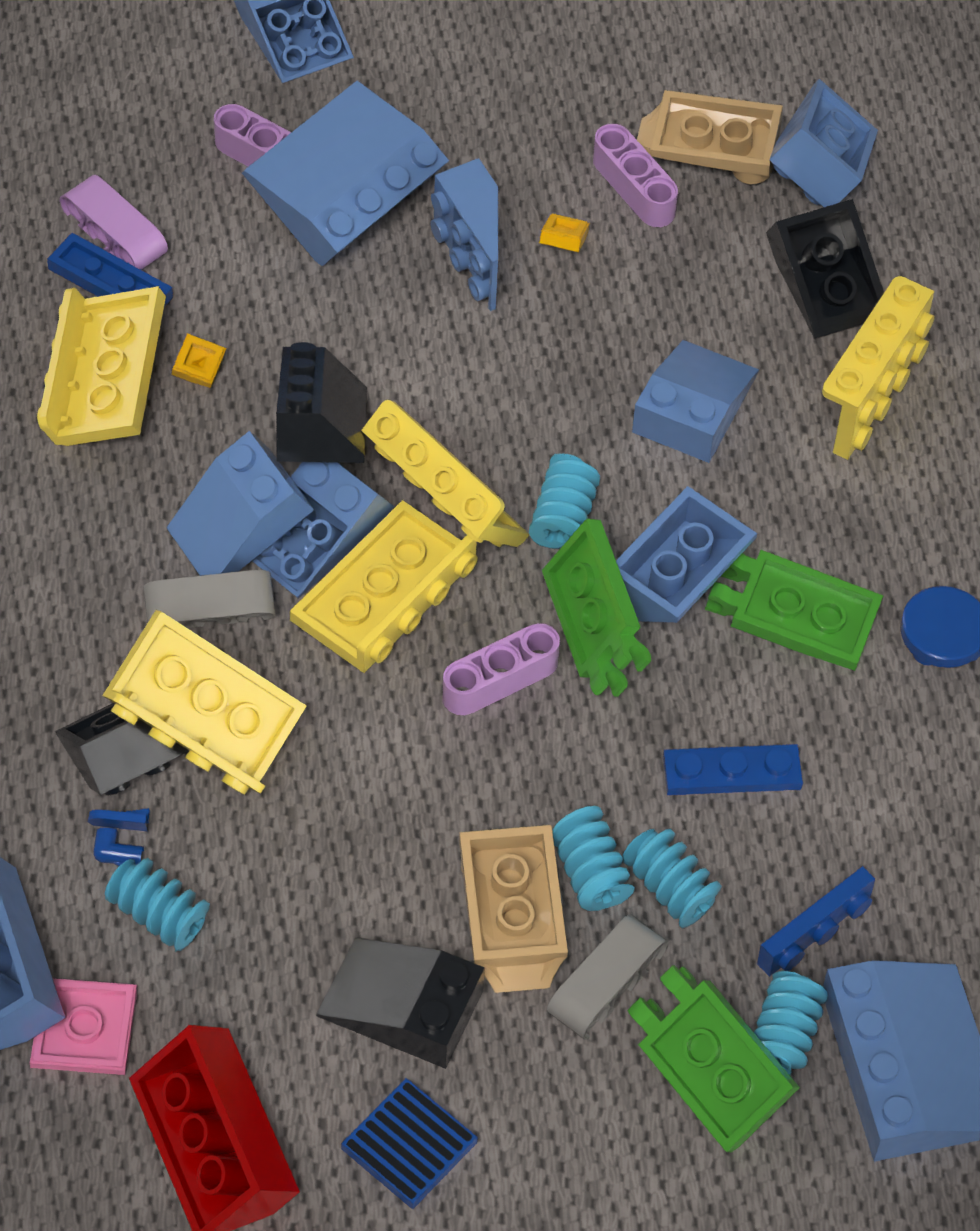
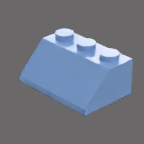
(681, 557)

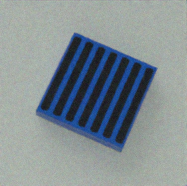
(409, 1143)

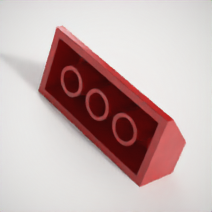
(213, 1131)

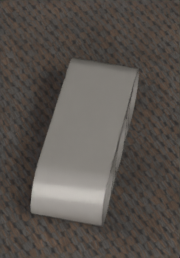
(212, 597)
(605, 975)

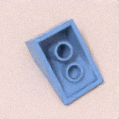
(824, 146)
(692, 400)
(237, 509)

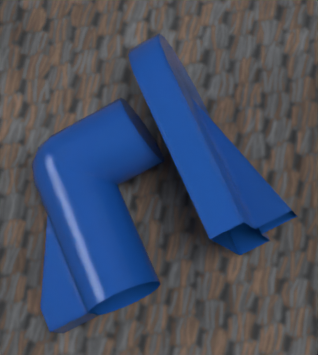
(105, 847)

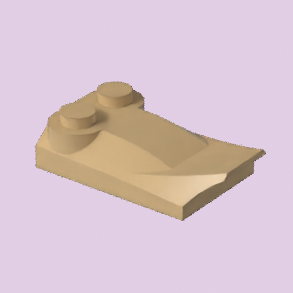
(714, 133)
(514, 906)

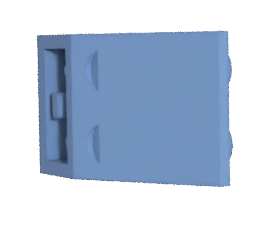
(295, 34)
(468, 223)
(341, 518)

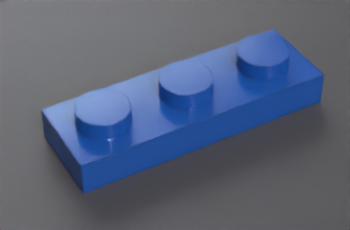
(100, 270)
(732, 769)
(817, 923)

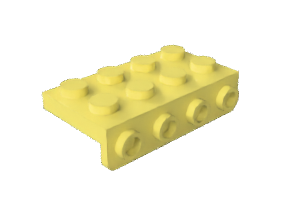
(879, 361)
(101, 366)
(442, 475)
(384, 586)
(203, 702)

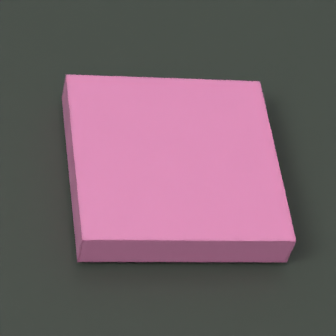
(94, 1030)

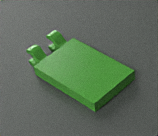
(797, 608)
(595, 609)
(713, 1059)

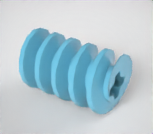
(563, 500)
(590, 859)
(670, 876)
(157, 904)
(790, 1017)

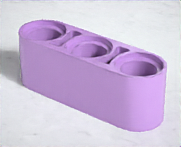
(244, 133)
(635, 175)
(114, 222)
(510, 653)

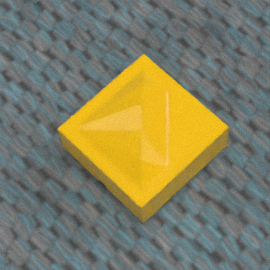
(564, 232)
(198, 361)

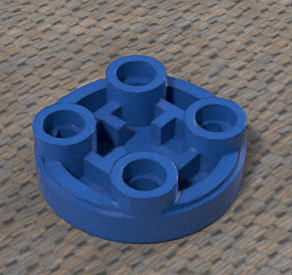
(942, 627)

